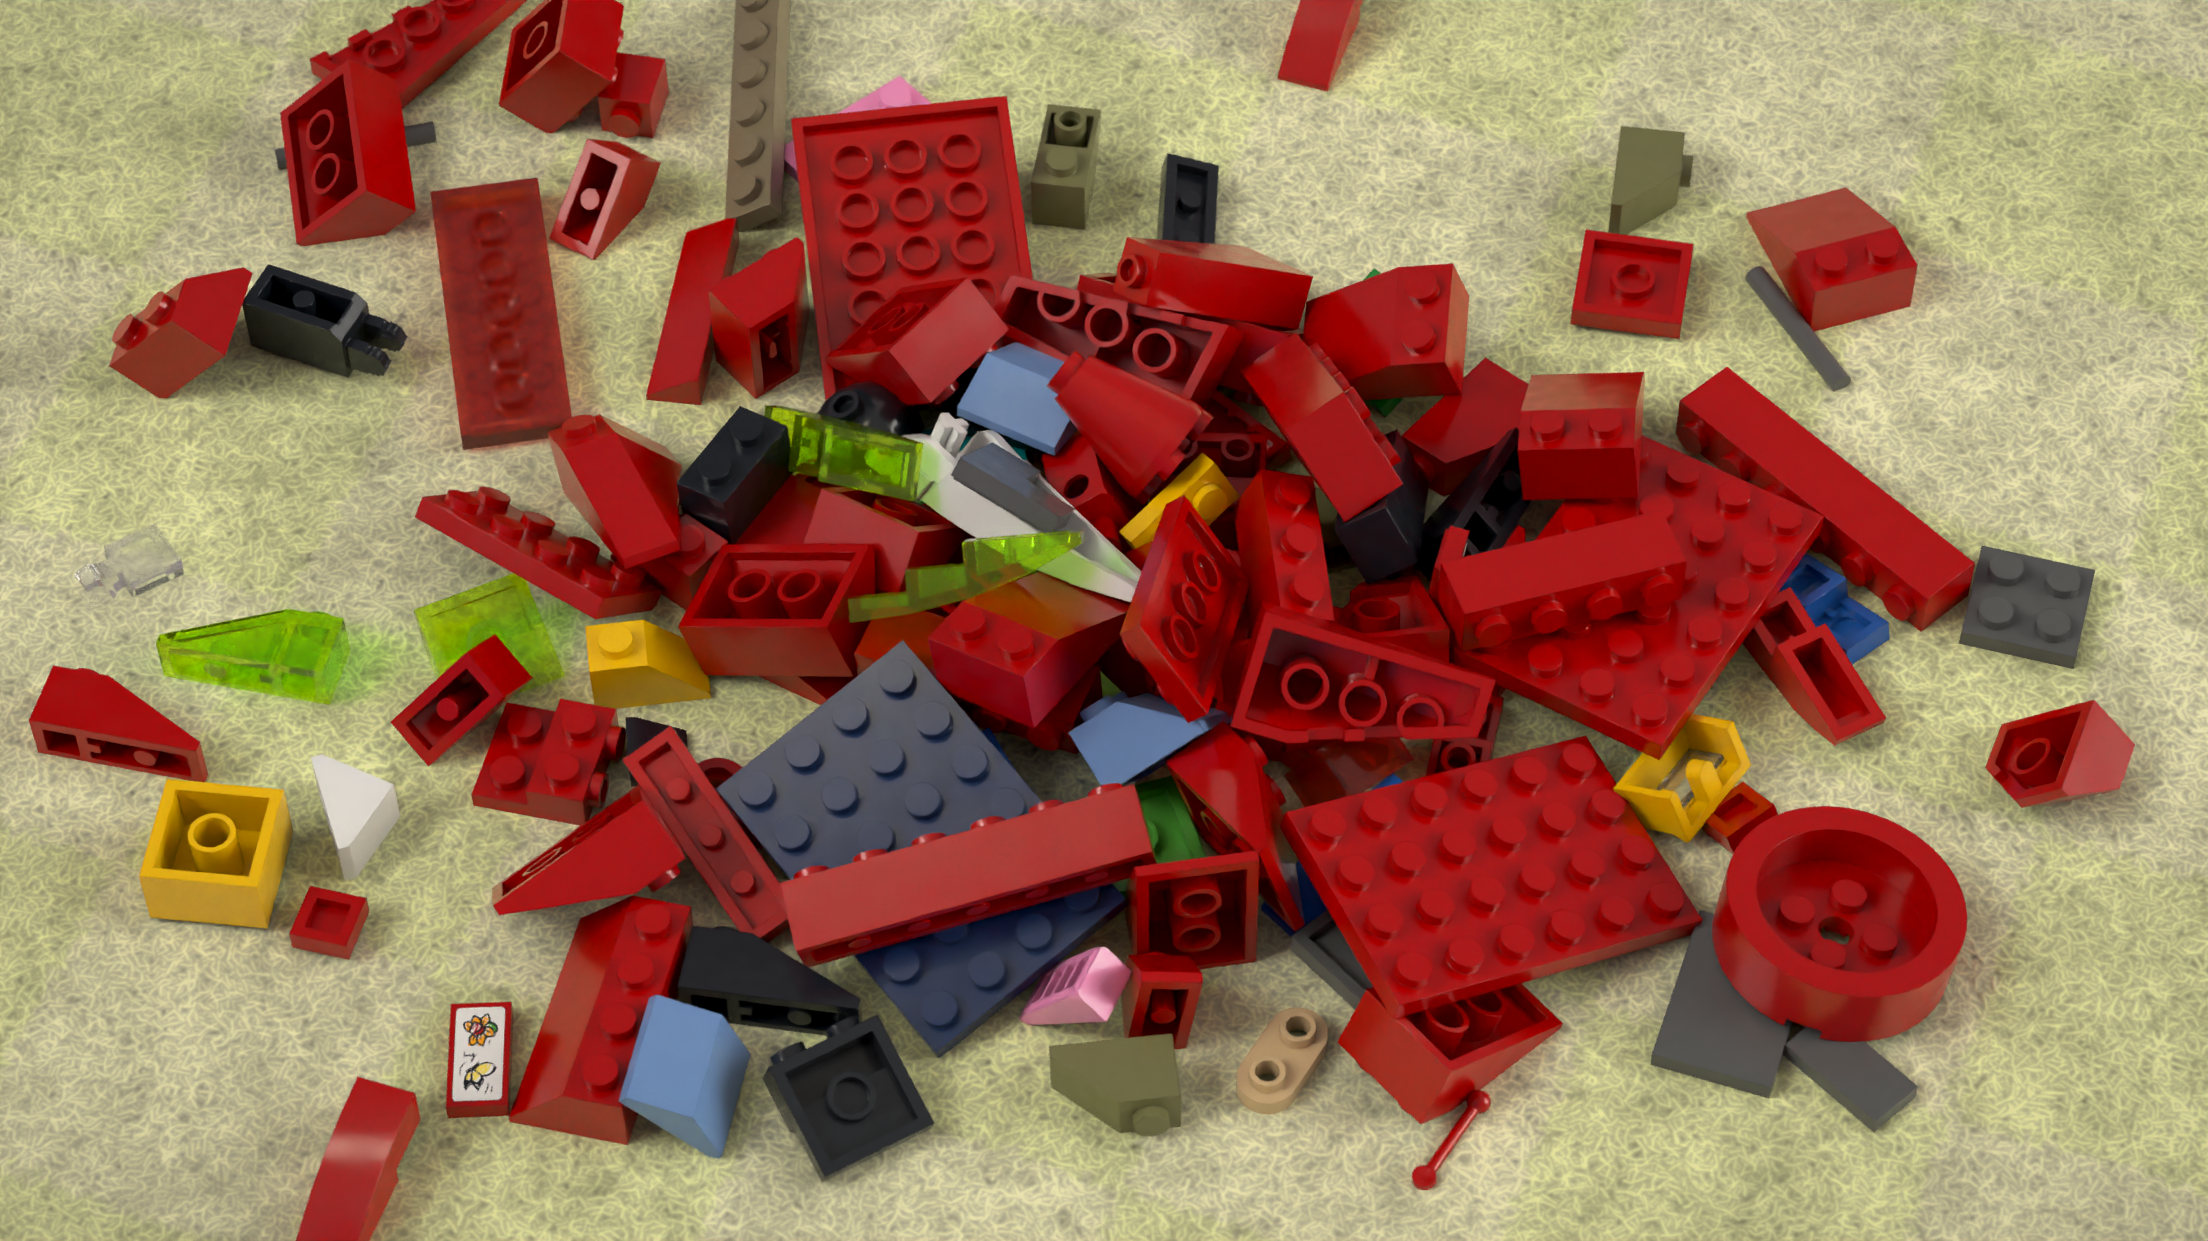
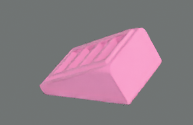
(1078, 990)

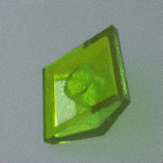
(498, 608)

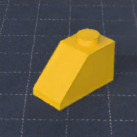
(642, 666)

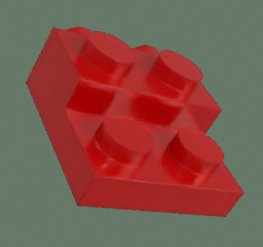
(550, 761)

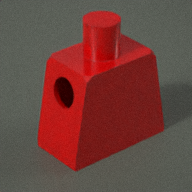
(1103, 501)

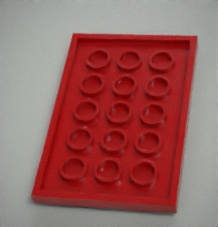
(906, 204)
(1654, 665)
(1489, 875)

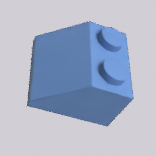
(1136, 735)

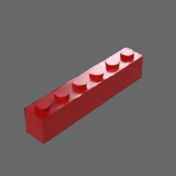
(1862, 525)
(967, 874)

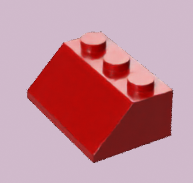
(347, 157)
(780, 610)

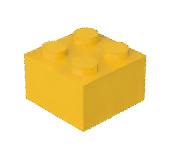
(216, 853)

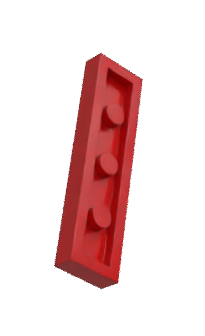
(709, 834)

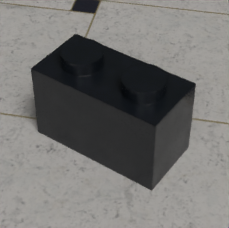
(736, 474)

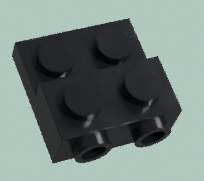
(846, 1095)

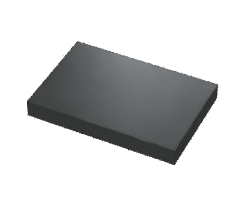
(1712, 1027)

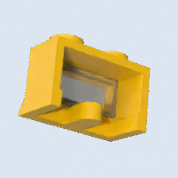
(1688, 780)

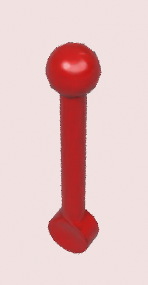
(1425, 1175)

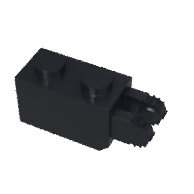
(318, 324)

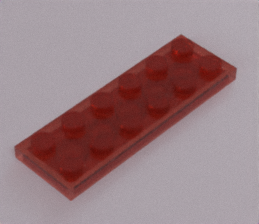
(500, 313)

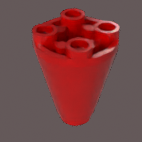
(1128, 421)

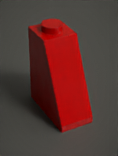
(1466, 425)

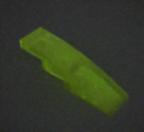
(850, 453)
(986, 565)

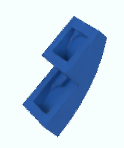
(1827, 601)

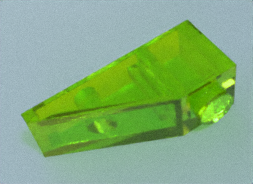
(264, 653)

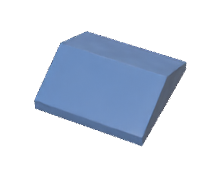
(1014, 399)
(686, 1073)

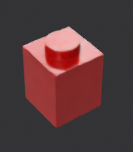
(636, 97)

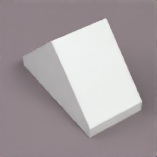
(357, 811)

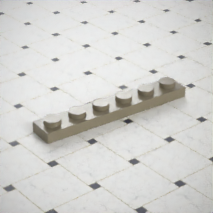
(757, 112)

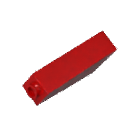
(1212, 281)

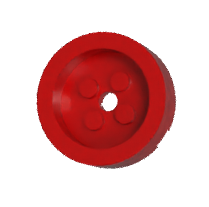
(1855, 880)

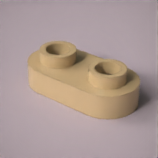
(1283, 1056)

